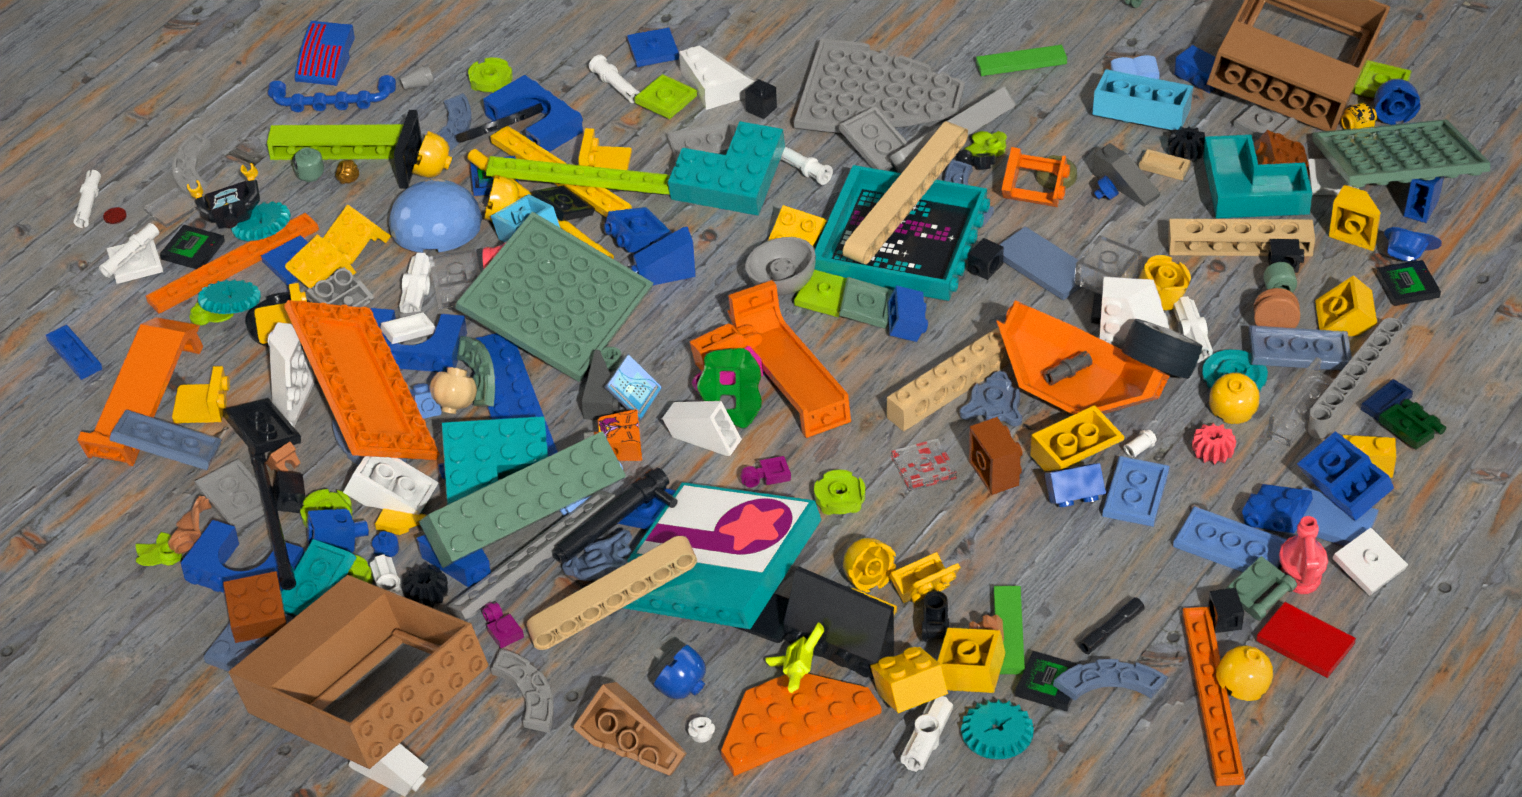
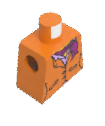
(622, 434)

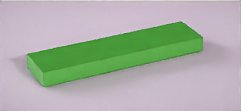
(1021, 60)
(1009, 608)

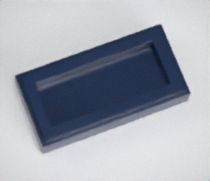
(1385, 398)

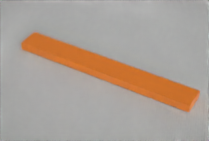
(228, 265)
(1213, 698)

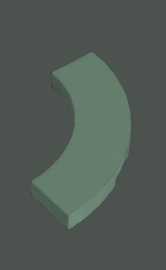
(477, 357)

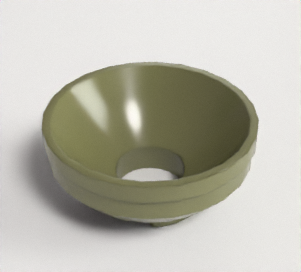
(1049, 180)

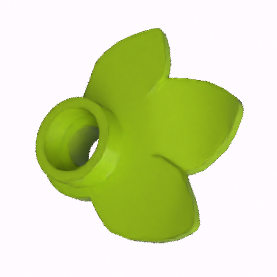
(988, 143)
(202, 317)
(157, 553)

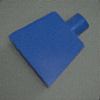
(1423, 190)
(335, 528)

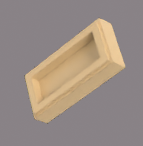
(1164, 164)

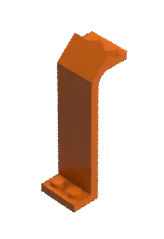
(789, 362)
(141, 383)

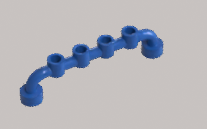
(277, 91)

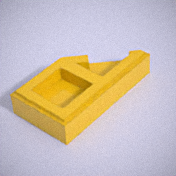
(397, 522)

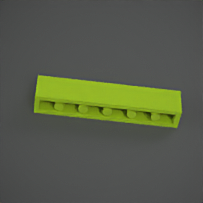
(334, 141)

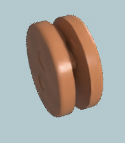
(1277, 309)

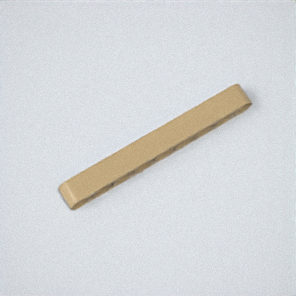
(905, 193)

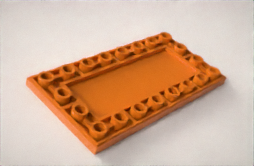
(361, 381)

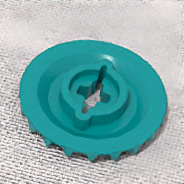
(273, 218)
(216, 297)
(1233, 362)
(995, 744)

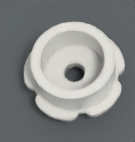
(701, 734)

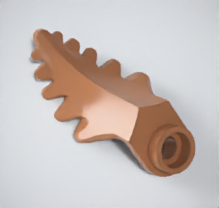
(188, 527)

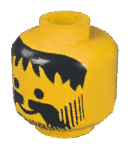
(1358, 116)

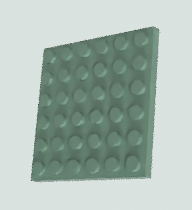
(1400, 153)
(554, 296)

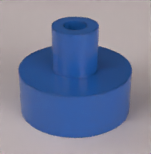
(1106, 188)
(385, 544)

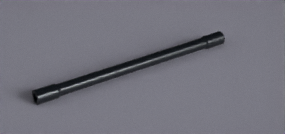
(285, 570)

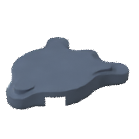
(993, 400)
(600, 558)

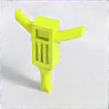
(798, 658)

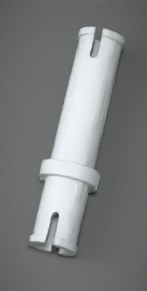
(88, 194)
(136, 244)

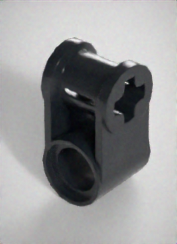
(935, 616)

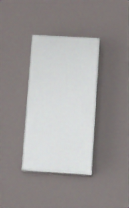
(407, 328)

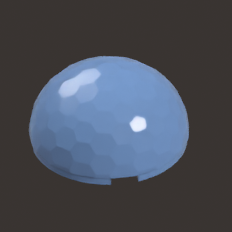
(434, 216)

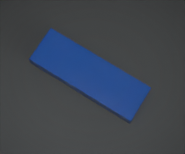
(73, 352)

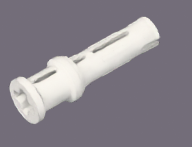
(609, 74)
(809, 166)

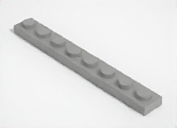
(527, 558)

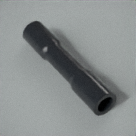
(1123, 616)

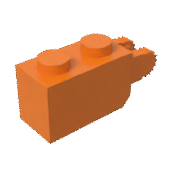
(724, 338)

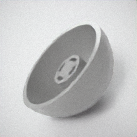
(783, 260)

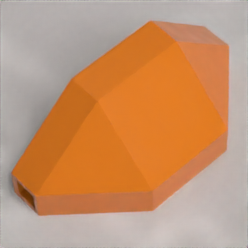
(1041, 341)

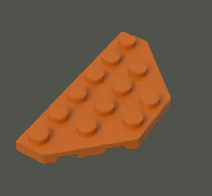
(779, 722)

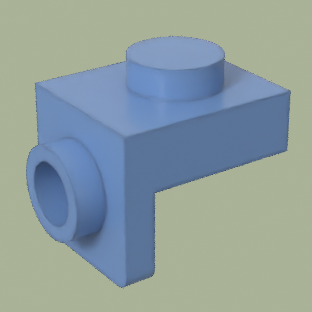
(425, 403)

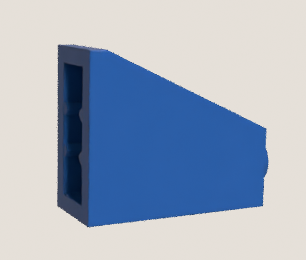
(667, 259)
(466, 571)

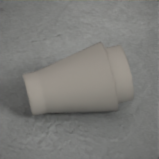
(417, 78)

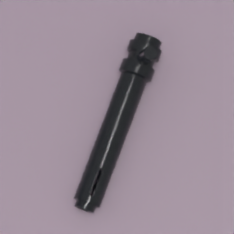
(641, 491)

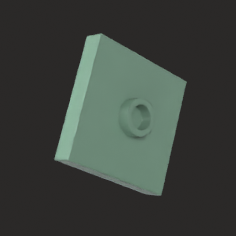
(865, 302)

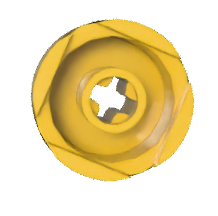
(1169, 278)

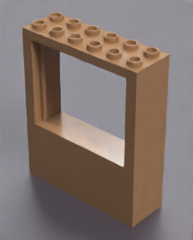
(1292, 76)
(335, 646)

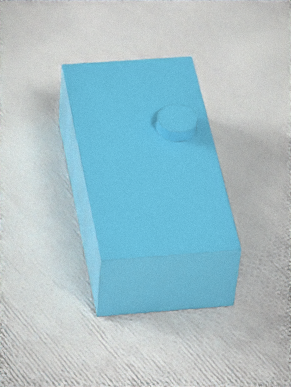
(1142, 100)

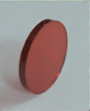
(115, 215)

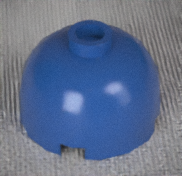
(1396, 101)
(682, 675)

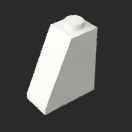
(703, 425)
(397, 771)

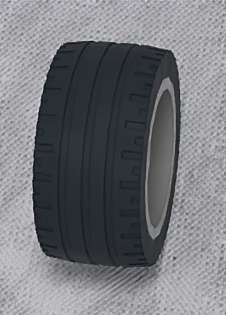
(1162, 348)

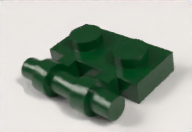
(1411, 423)

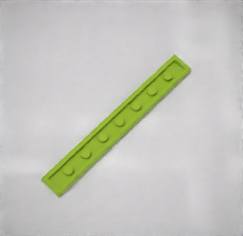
(578, 175)

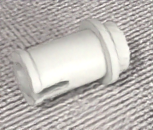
(1145, 440)

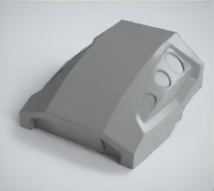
(341, 290)

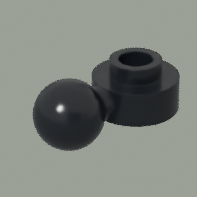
(981, 160)

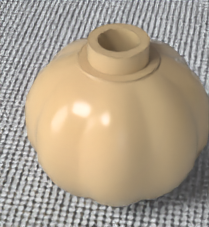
(453, 389)

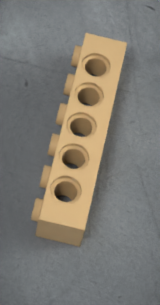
(1236, 236)
(947, 380)

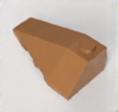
(624, 726)

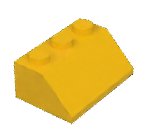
(1073, 439)

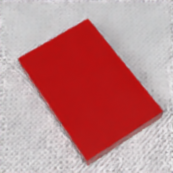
(1306, 639)

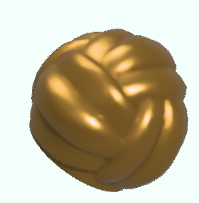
(347, 172)

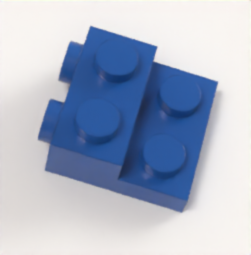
(635, 228)
(1276, 508)

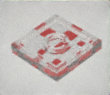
(923, 464)

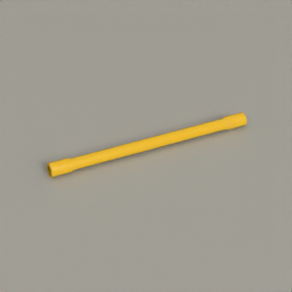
(481, 162)

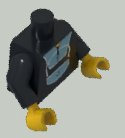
(229, 204)

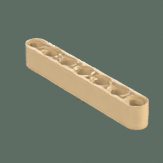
(611, 592)

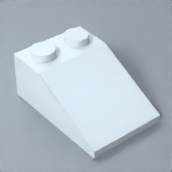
(390, 485)

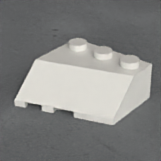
(713, 77)
(1124, 302)
(290, 372)

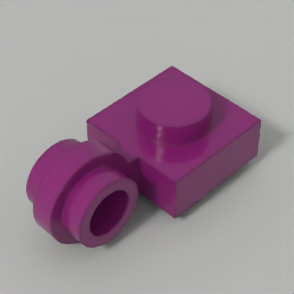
(772, 470)
(504, 629)

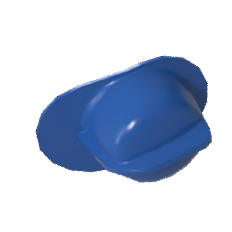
(1408, 244)

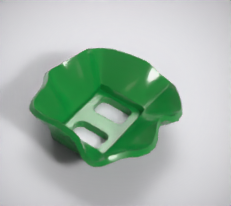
(746, 383)

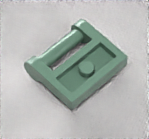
(1256, 581)

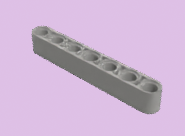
(971, 118)
(1354, 378)

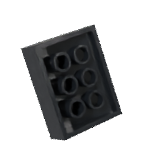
(854, 624)

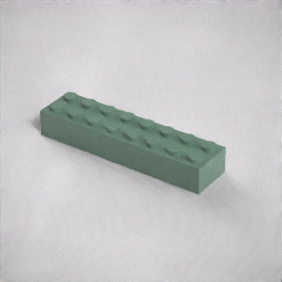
(522, 499)

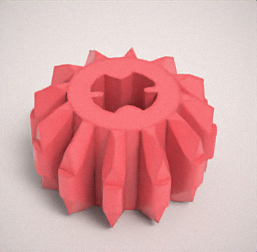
(1213, 443)

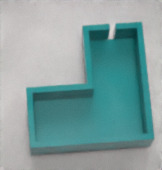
(730, 180)
(1253, 190)
(488, 451)

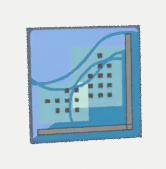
(633, 386)

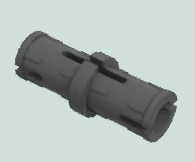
(1067, 368)

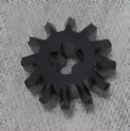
(1187, 143)
(426, 585)

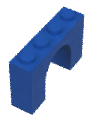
(549, 133)
(435, 353)
(209, 554)

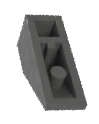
(1124, 174)
(596, 398)

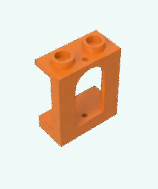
(1018, 160)

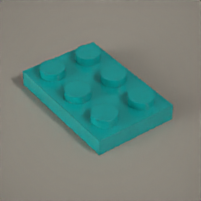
(316, 574)

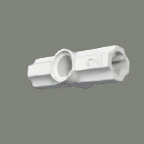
(415, 284)
(1192, 325)
(385, 574)
(926, 733)

